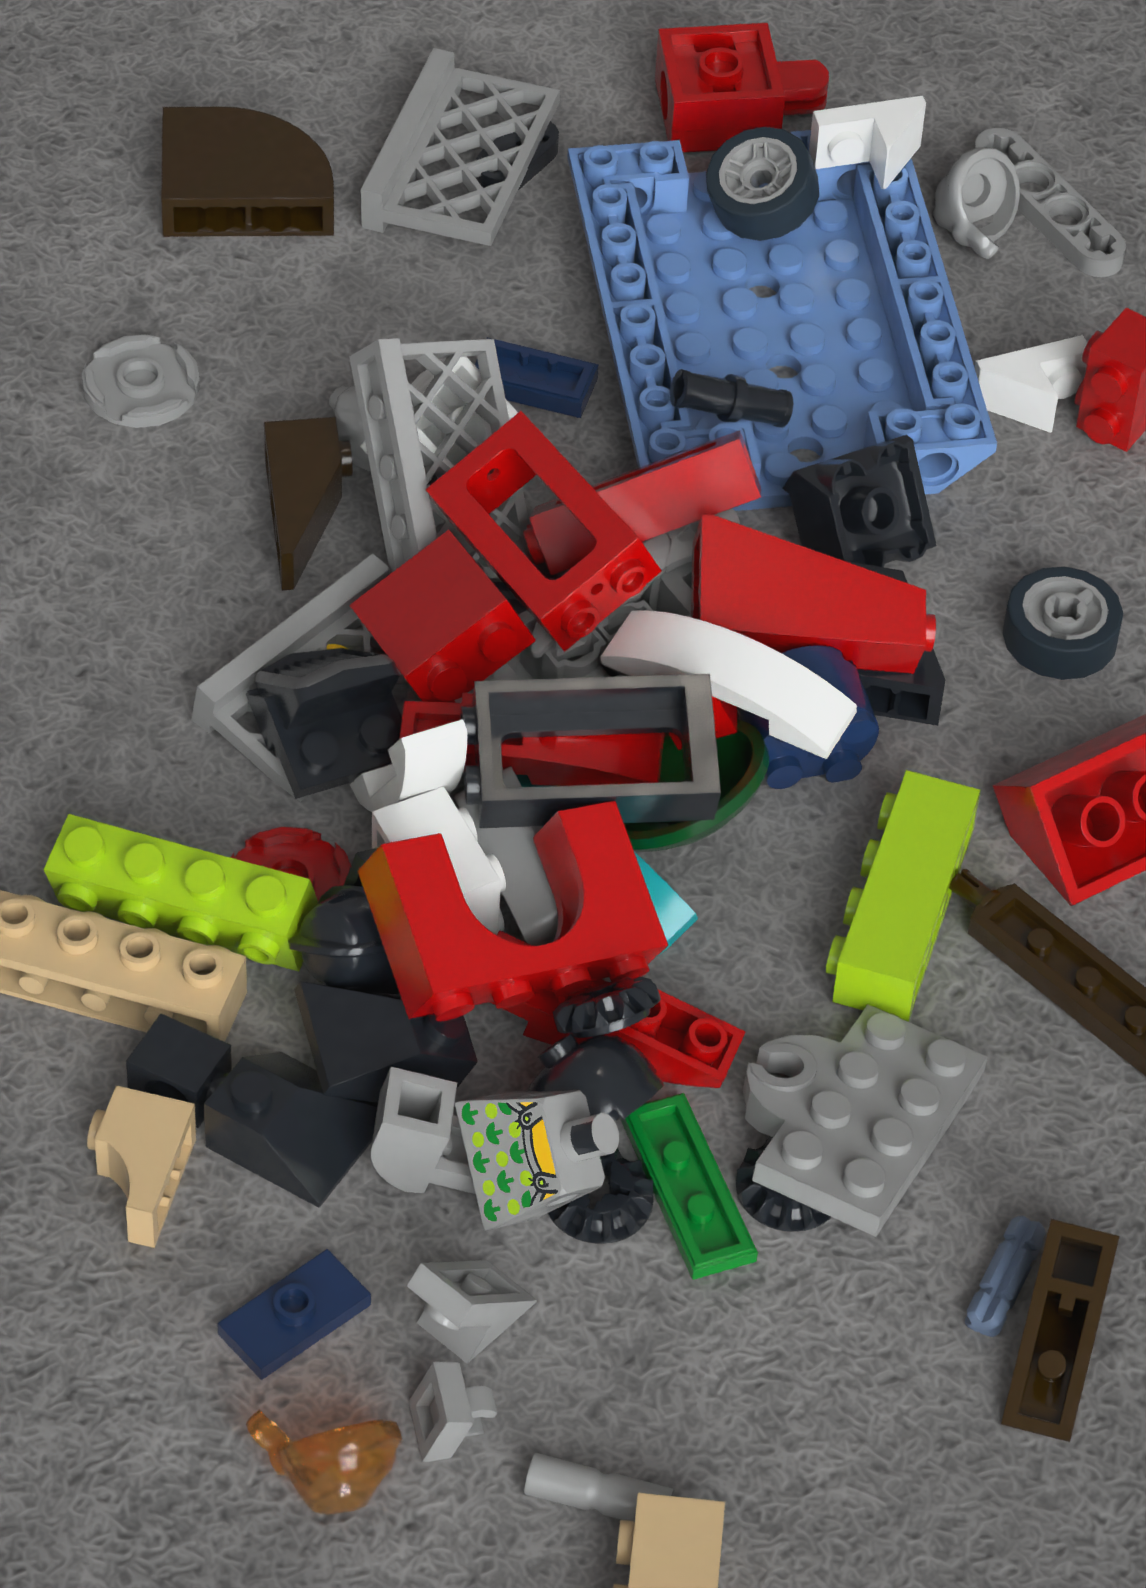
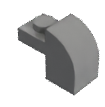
(418, 1135)

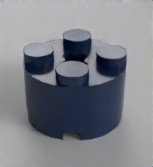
(792, 763)

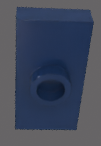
(545, 378)
(294, 1314)

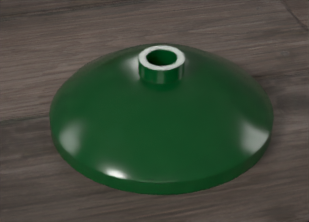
(742, 767)

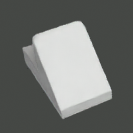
(873, 132)
(1031, 380)

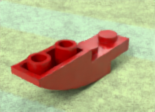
(555, 758)
(676, 1037)

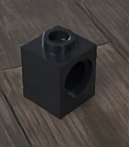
(179, 1063)

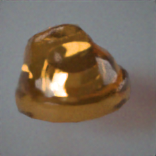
(335, 1467)

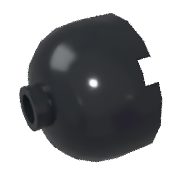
(604, 1068)

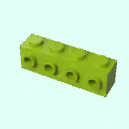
(179, 890)
(904, 895)

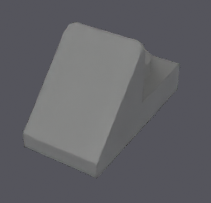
(467, 1303)

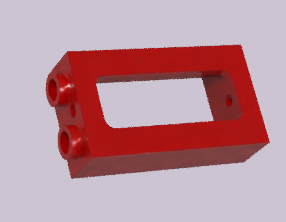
(651, 500)
(591, 588)

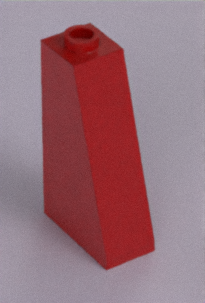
(806, 598)

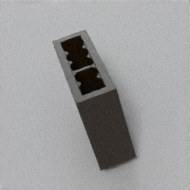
(242, 175)

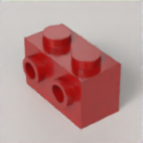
(1115, 383)

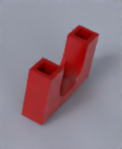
(453, 962)

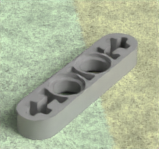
(1059, 199)

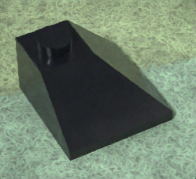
(365, 1033)
(283, 1127)

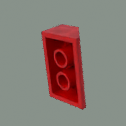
(1083, 812)

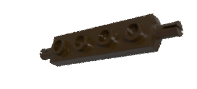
(1059, 964)

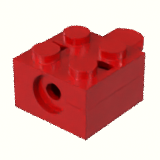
(728, 82)

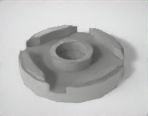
(140, 396)

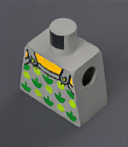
(533, 1152)

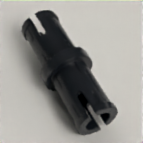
(731, 398)

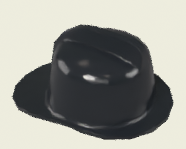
(344, 944)

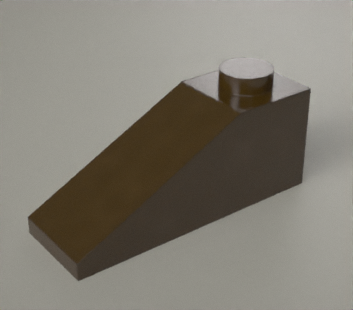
(304, 487)
(1060, 1330)

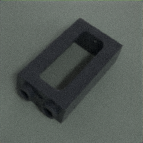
(592, 707)

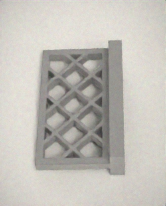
(419, 141)
(399, 456)
(311, 628)

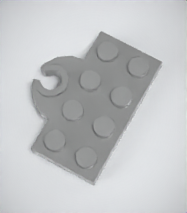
(856, 1113)

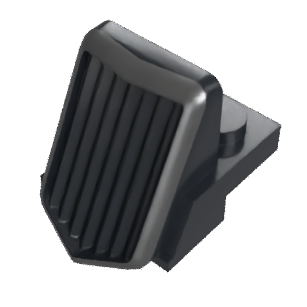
(327, 715)

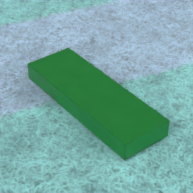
(689, 1187)

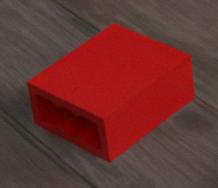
(442, 621)

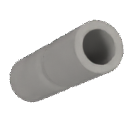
(587, 1487)

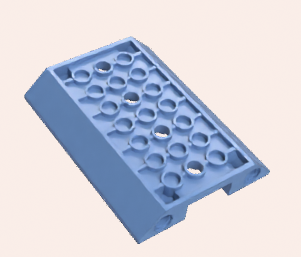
(853, 313)

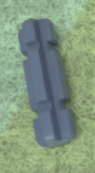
(1005, 1276)

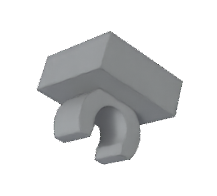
(447, 1410)

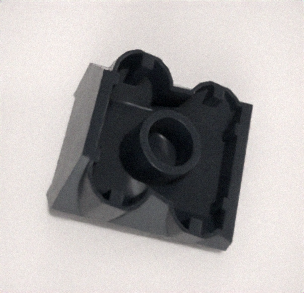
(864, 505)

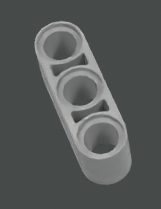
(526, 882)

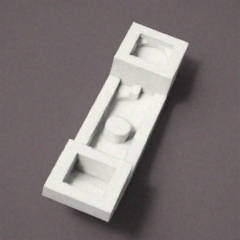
(742, 673)
(418, 766)

